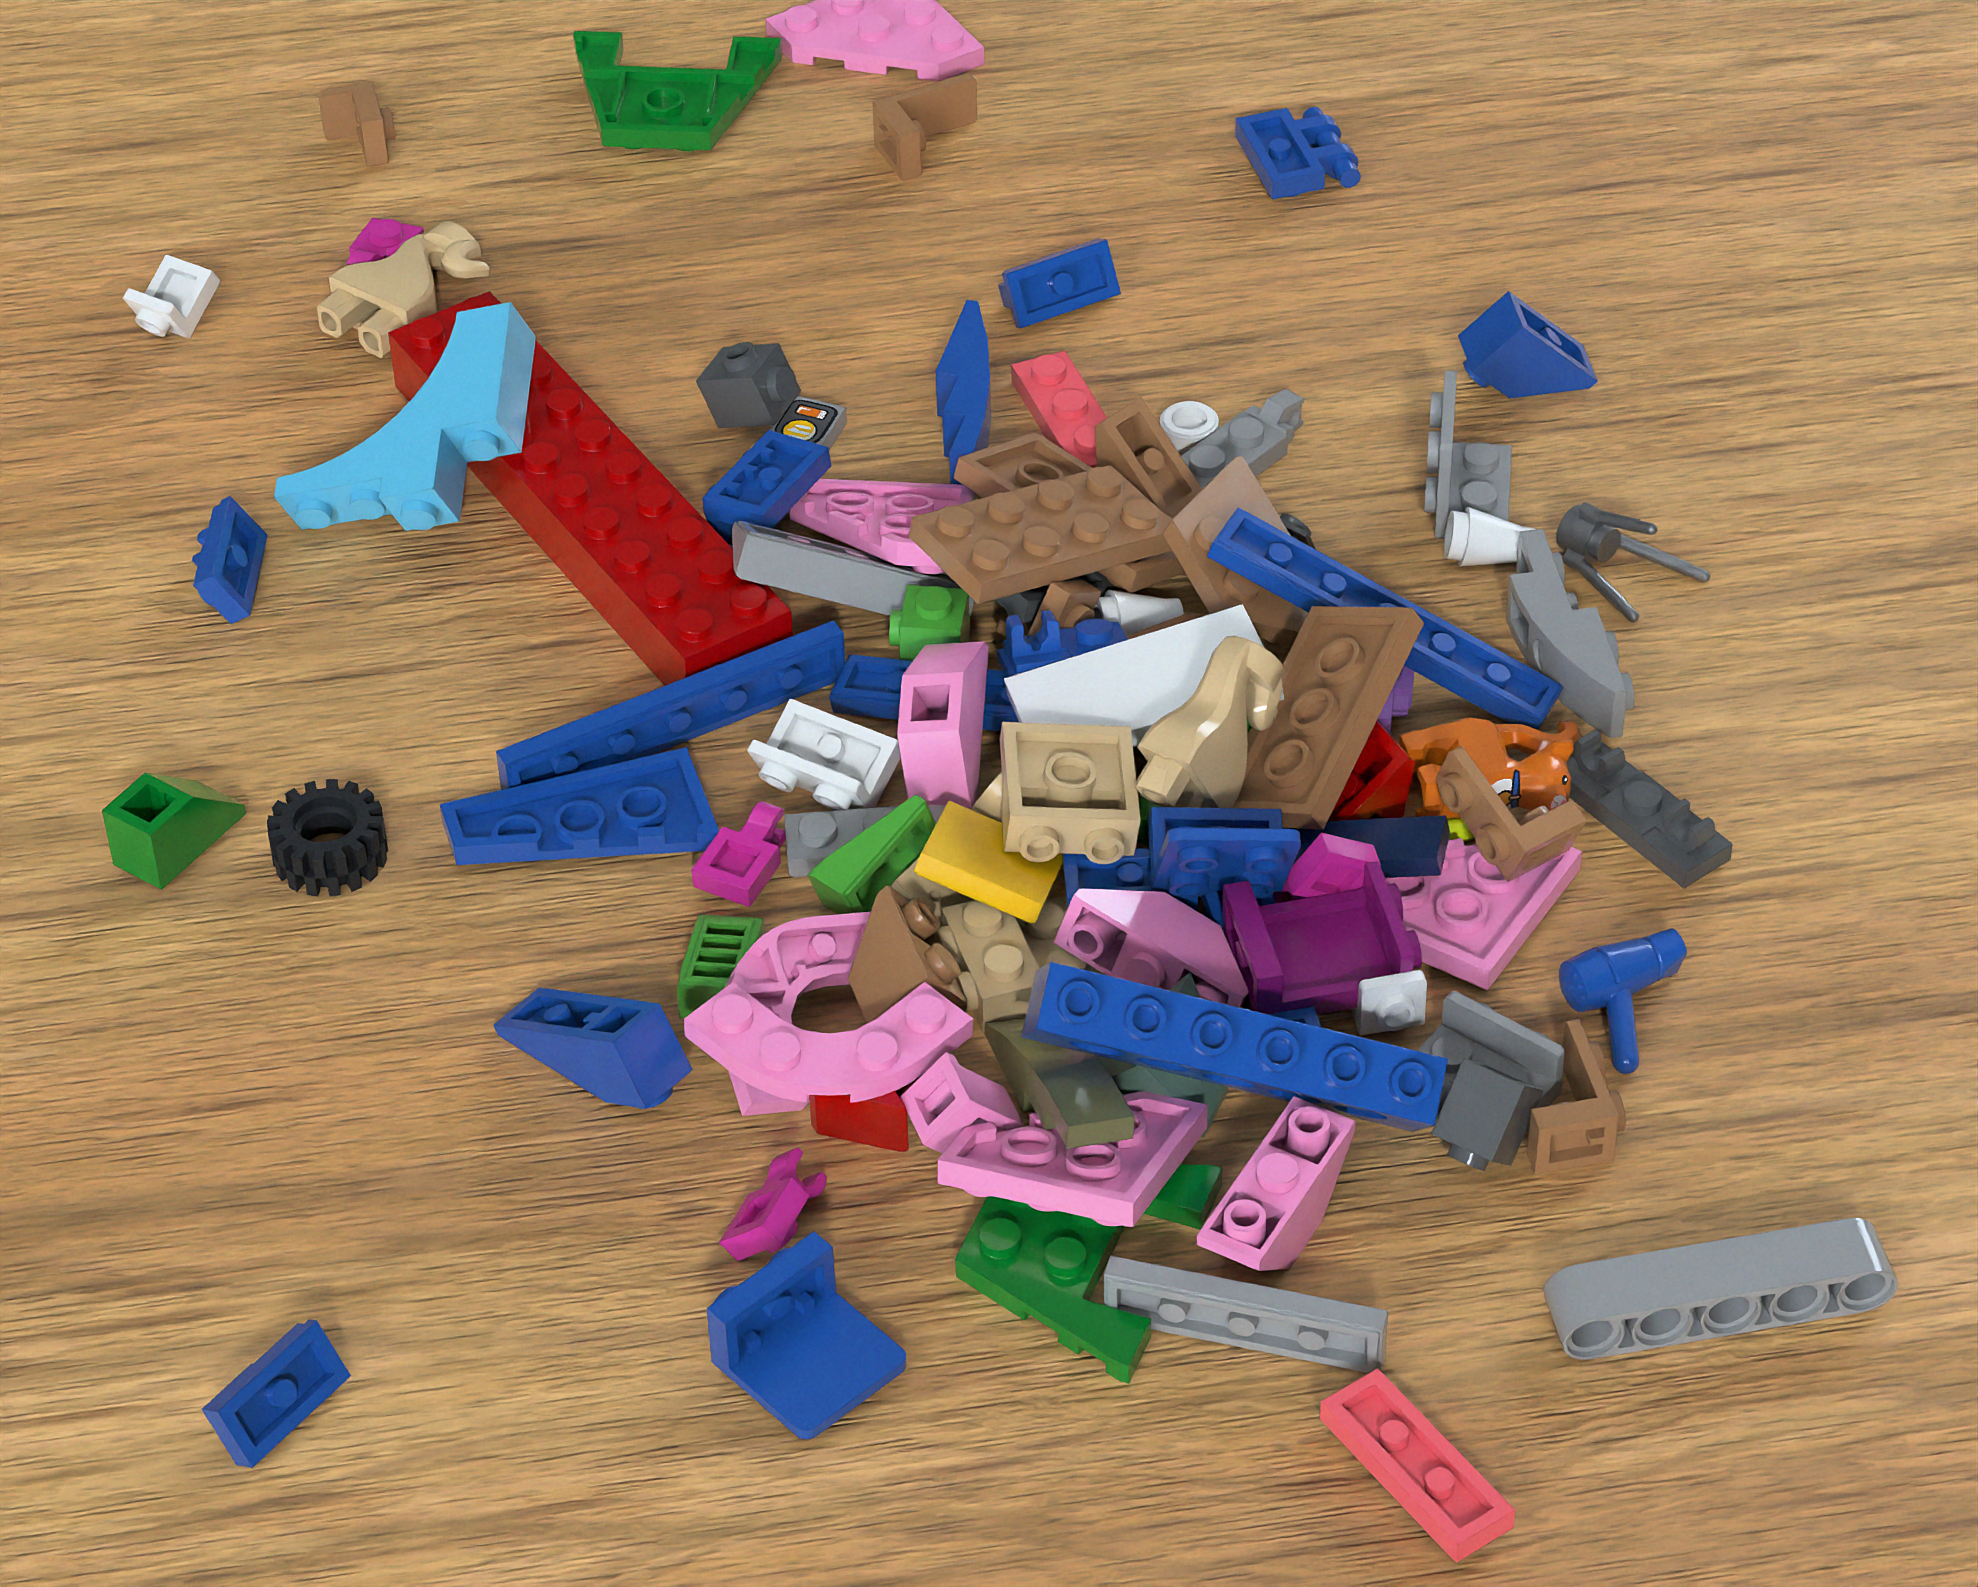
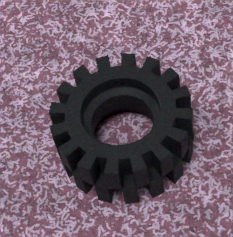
(334, 861)

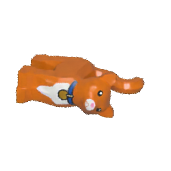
(1527, 784)

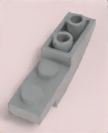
(1566, 640)

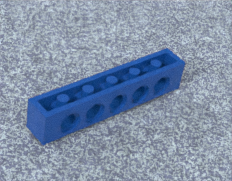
(1234, 1047)

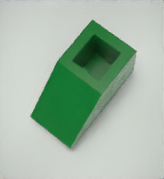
(166, 825)

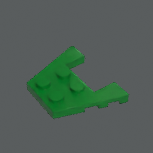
(669, 105)
(1054, 1259)

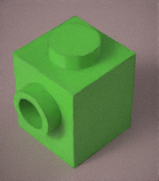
(929, 618)

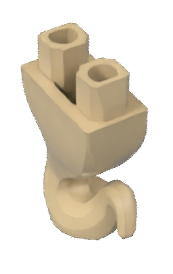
(399, 288)
(1202, 746)

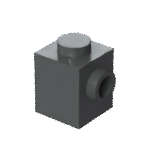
(748, 385)
(1484, 1114)

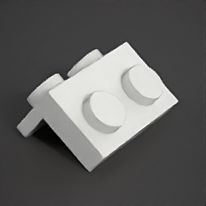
(826, 756)

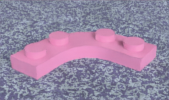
(783, 967)
(803, 1062)

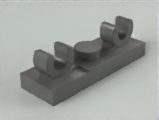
(1644, 812)

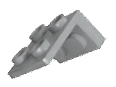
(1468, 472)

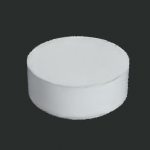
(1188, 424)

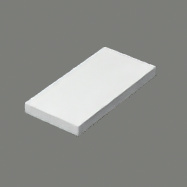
(1129, 680)

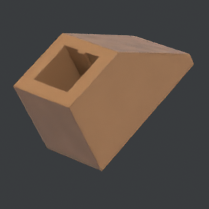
(901, 954)

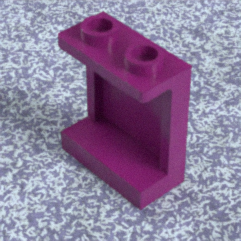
(1318, 945)

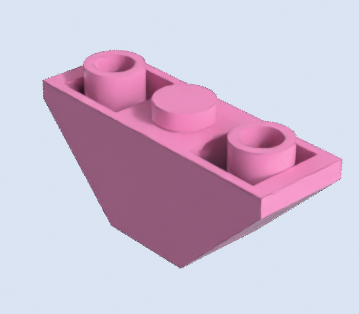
(943, 722)
(1151, 942)
(1281, 1189)

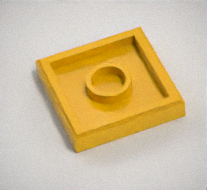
(970, 859)

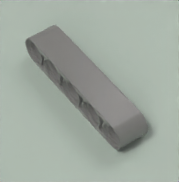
(1719, 1288)

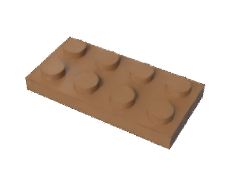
(1034, 460)
(1042, 533)
(1332, 698)

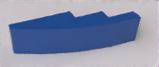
(965, 388)

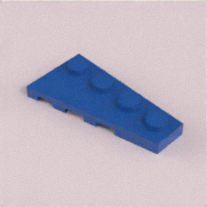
(598, 812)

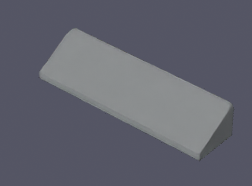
(825, 569)

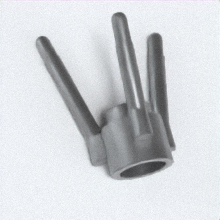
(1592, 536)

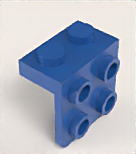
(1219, 846)
(799, 1341)

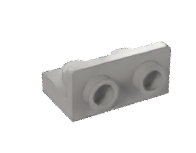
(1482, 1035)

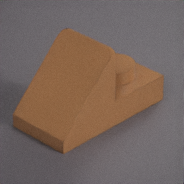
(1145, 457)

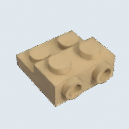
(1068, 791)
(1002, 955)

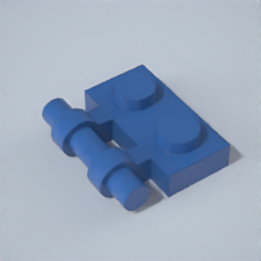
(1283, 153)

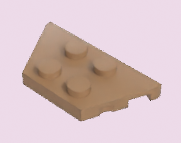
(1220, 588)

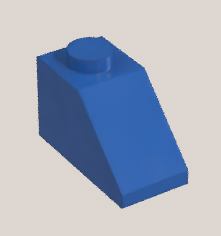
(1523, 352)

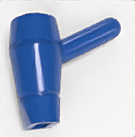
(1610, 977)

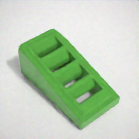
(873, 859)
(701, 961)

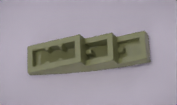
(1062, 1086)

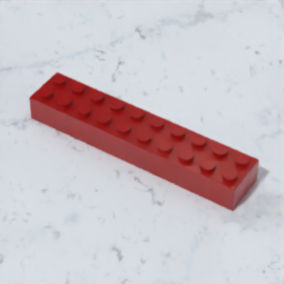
(611, 519)

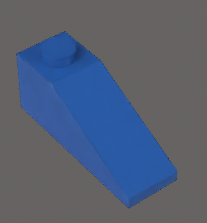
(601, 1043)

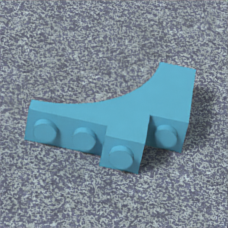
(419, 459)

